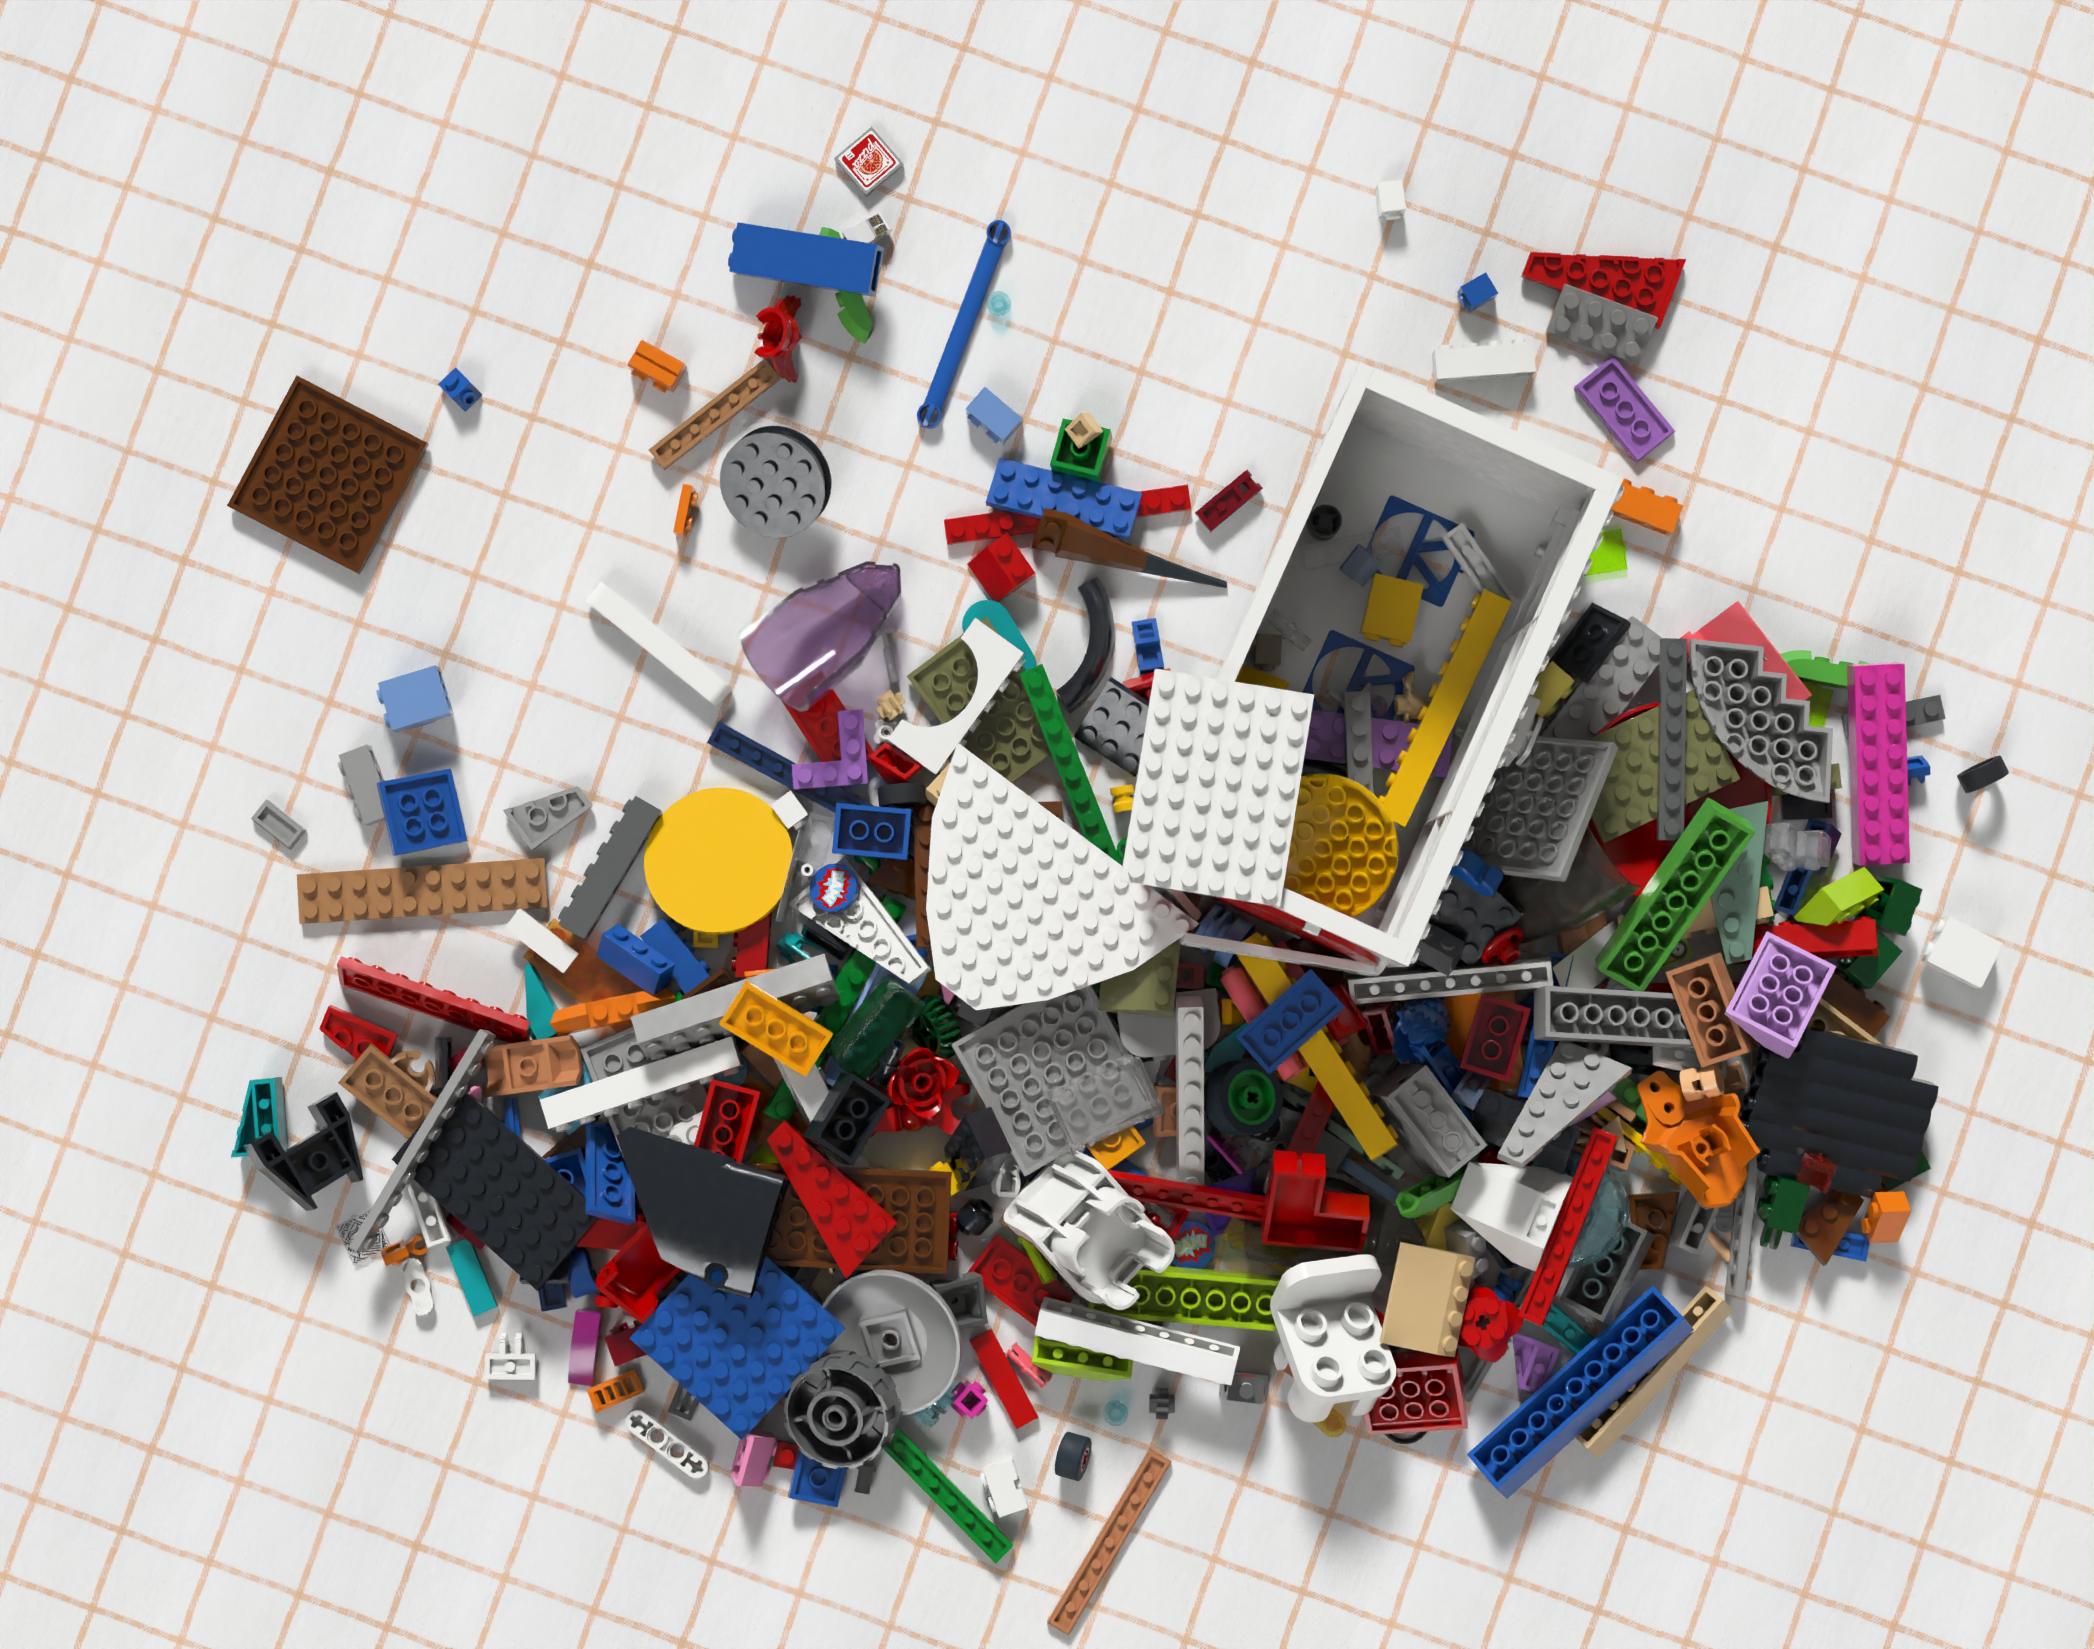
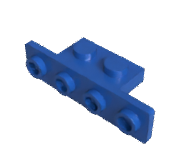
(1443, 1066)

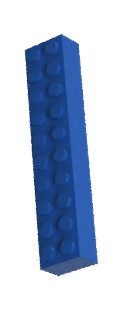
(1580, 1392)

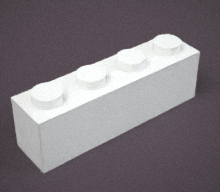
(1483, 362)

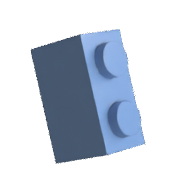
(993, 416)

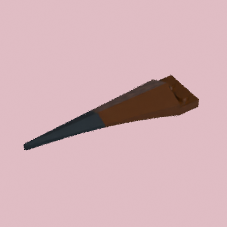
(1081, 542)

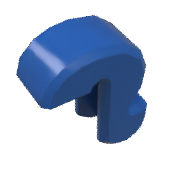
(1477, 874)

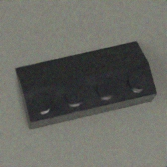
(1496, 1117)

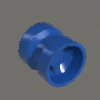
(1506, 1286)

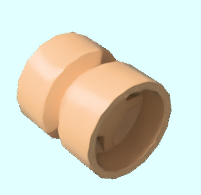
(1710, 1078)

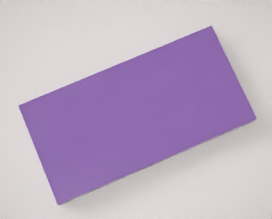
(1624, 409)

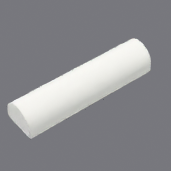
(430, 1216)

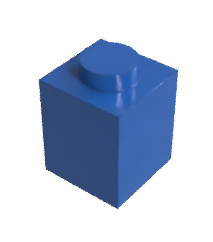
(1476, 293)

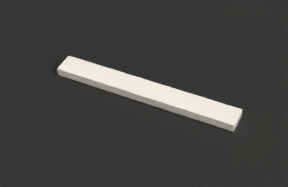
(1277, 954)

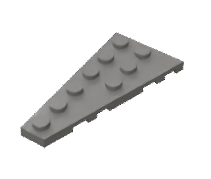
(1562, 1095)

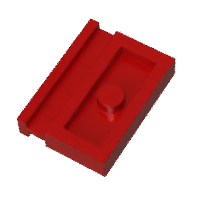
(1349, 1019)

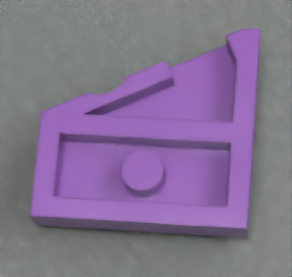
(1533, 1362)

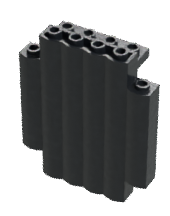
(1842, 1104)

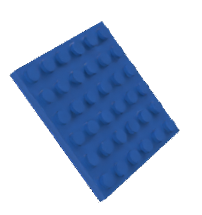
(736, 1349)

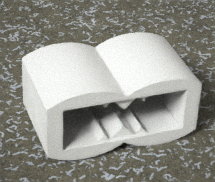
(1007, 1180)

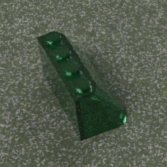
(879, 1019)

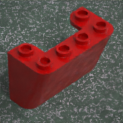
(636, 1276)

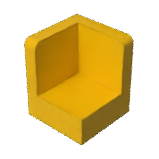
(1229, 1012)

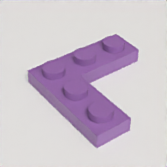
(853, 763)

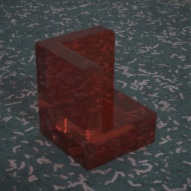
(1816, 1172)

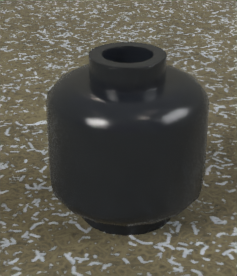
(975, 1217)

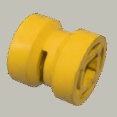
(1123, 798)

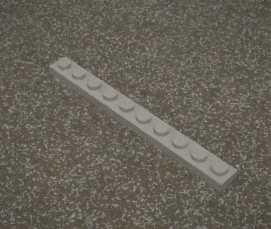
(428, 1132)
(1742, 1229)

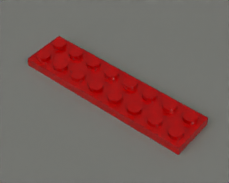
(431, 1001)

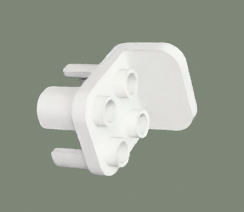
(1089, 1229)
(1331, 1336)

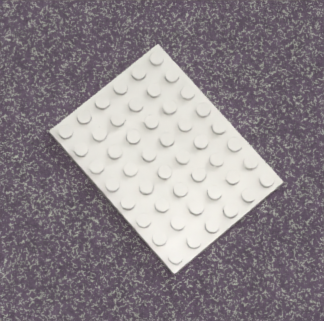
(1217, 787)

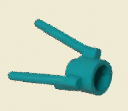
(791, 945)

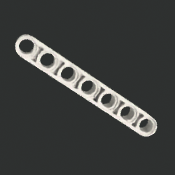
(659, 644)

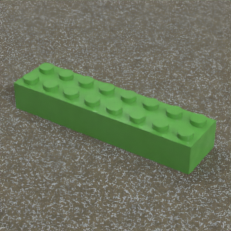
(1675, 895)

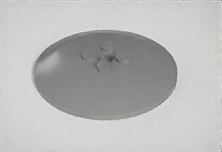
(924, 1325)

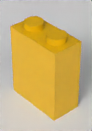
(1391, 610)

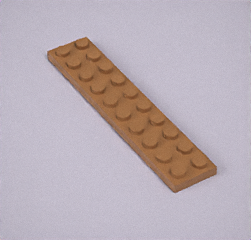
(422, 891)

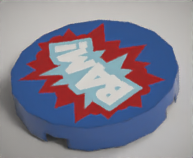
(834, 888)
(1193, 1245)

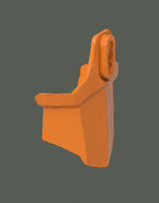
(1698, 1139)

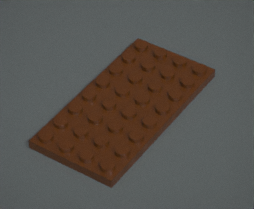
(912, 1197)

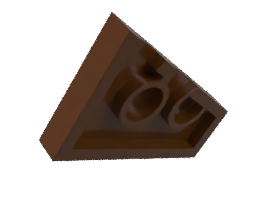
(1656, 1215)
(1827, 1223)

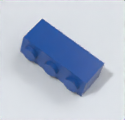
(635, 960)
(687, 970)

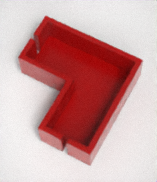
(1305, 1215)

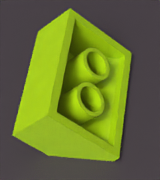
(1841, 899)

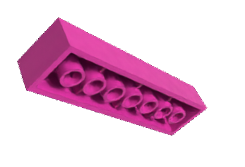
(1878, 763)

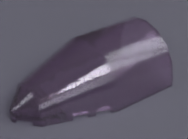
(822, 632)

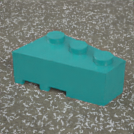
(262, 1113)

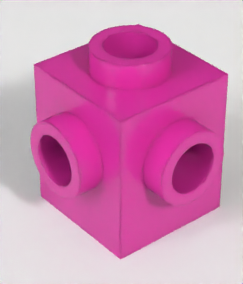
(973, 1407)

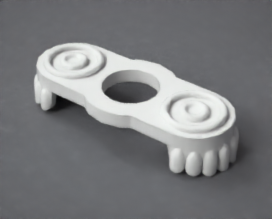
(422, 1302)

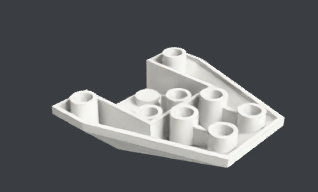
(1512, 1207)

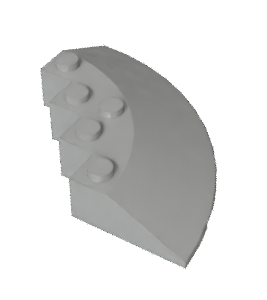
(1758, 721)

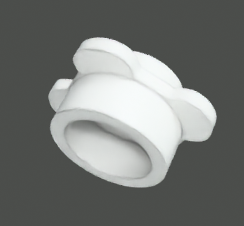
(881, 727)

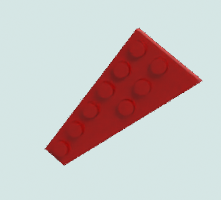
(1628, 280)
(839, 1208)

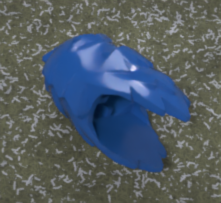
(1420, 1022)

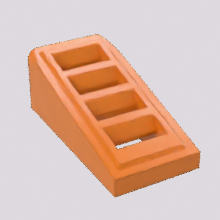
(593, 1395)

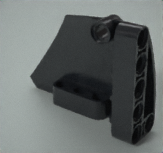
(704, 1208)

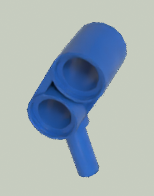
(582, 1277)

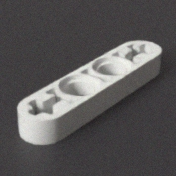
(664, 1447)

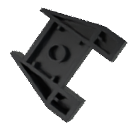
(314, 1160)

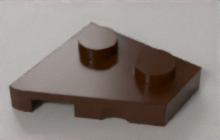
(896, 876)

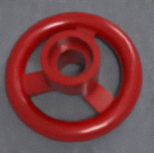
(1503, 947)

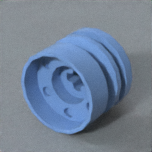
(1218, 925)

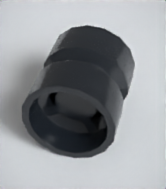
(1324, 522)

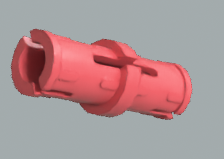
(1023, 1360)

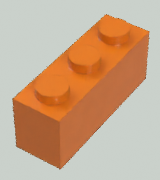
(1647, 509)

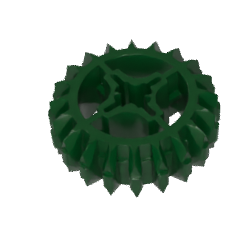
(936, 1027)

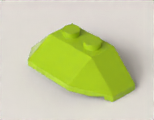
(1079, 1361)

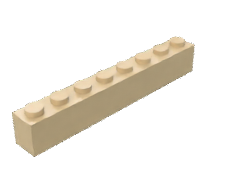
(1704, 1315)

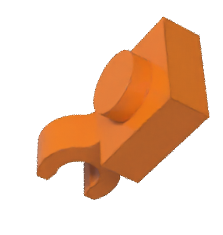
(399, 1251)

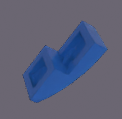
(1147, 645)

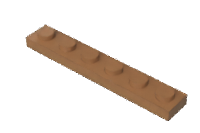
(714, 414)

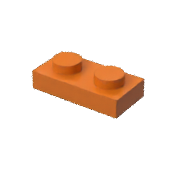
(683, 520)

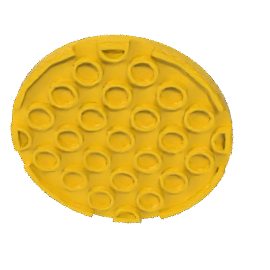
(1341, 845)
(718, 860)

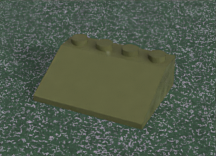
(1147, 989)

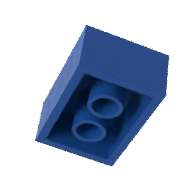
(872, 831)

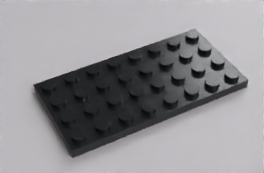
(503, 1191)

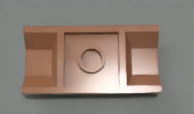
(533, 1066)

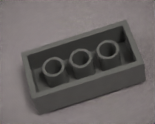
(1604, 1285)

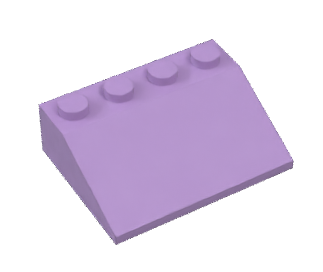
(1779, 994)

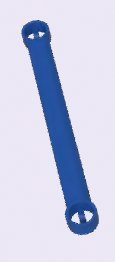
(964, 324)

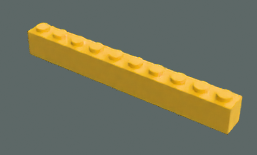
(1444, 706)
(1326, 1063)

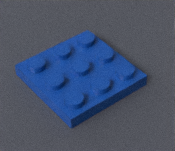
(421, 812)

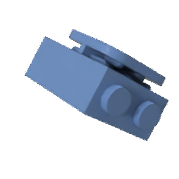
(414, 699)

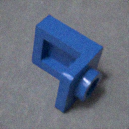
(460, 389)

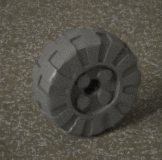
(842, 1410)

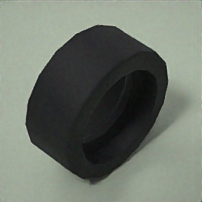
(1983, 774)
(901, 795)

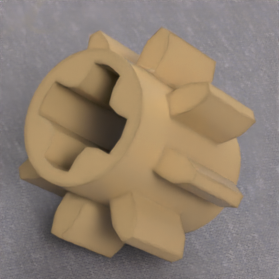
(890, 705)

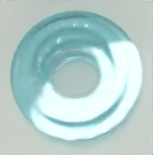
(998, 295)
(1115, 1421)

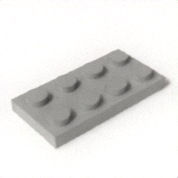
(1601, 324)

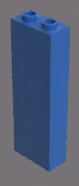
(806, 259)

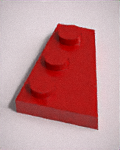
(356, 1033)

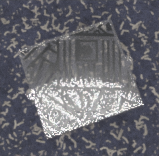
(348, 1230)

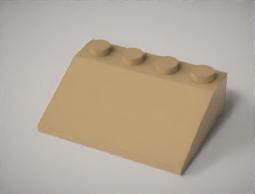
(1427, 1299)

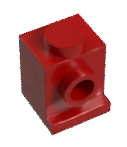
(1196, 976)

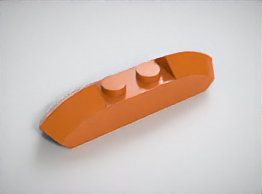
(607, 1011)

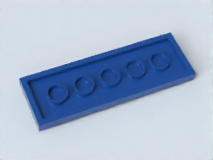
(1031, 489)

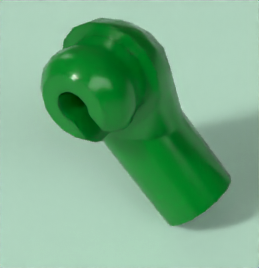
(871, 862)

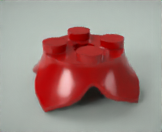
(922, 1098)
(1504, 1323)

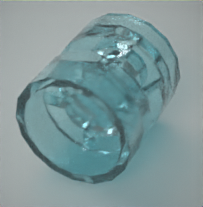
(930, 1416)

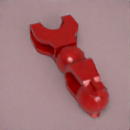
(901, 1118)

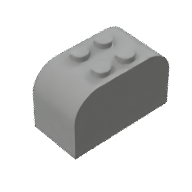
(1157, 1035)

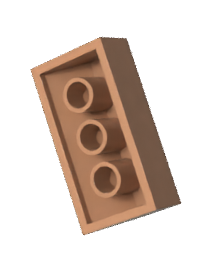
(1703, 995)

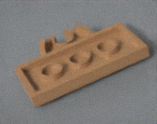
(392, 1087)

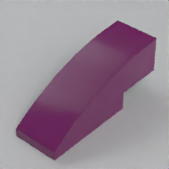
(584, 1347)

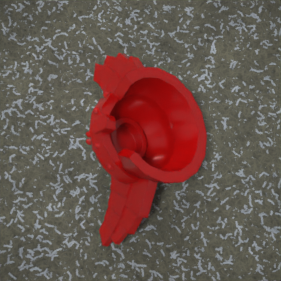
(780, 336)

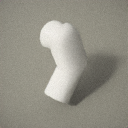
(804, 873)

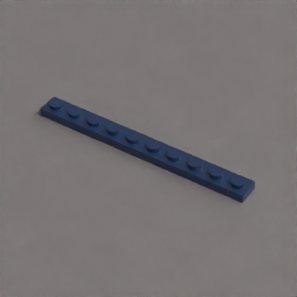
(779, 769)

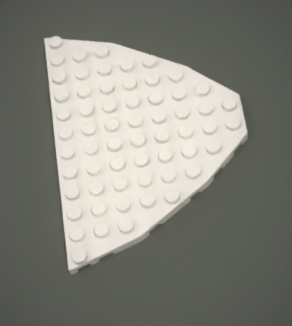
(1027, 901)

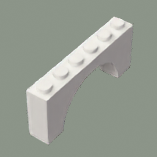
(995, 663)

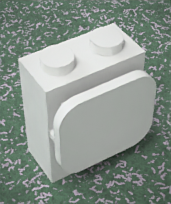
(1526, 734)
(1960, 952)

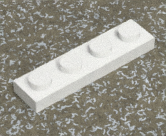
(1476, 564)

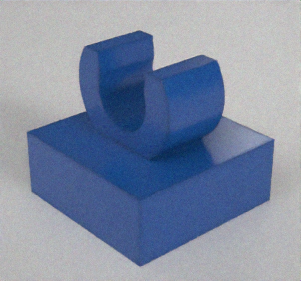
(1917, 767)

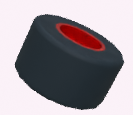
(1073, 1456)

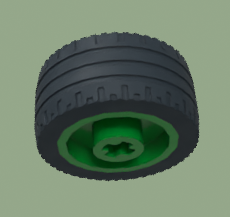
(1242, 1098)

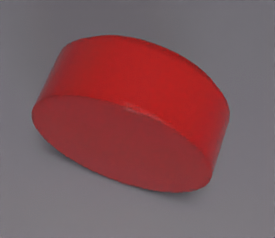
(603, 1301)

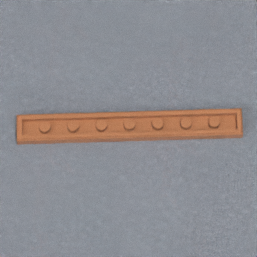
(1109, 1541)

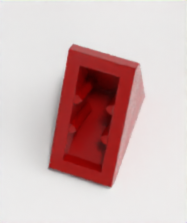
(893, 765)

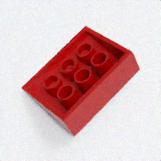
(1423, 1396)

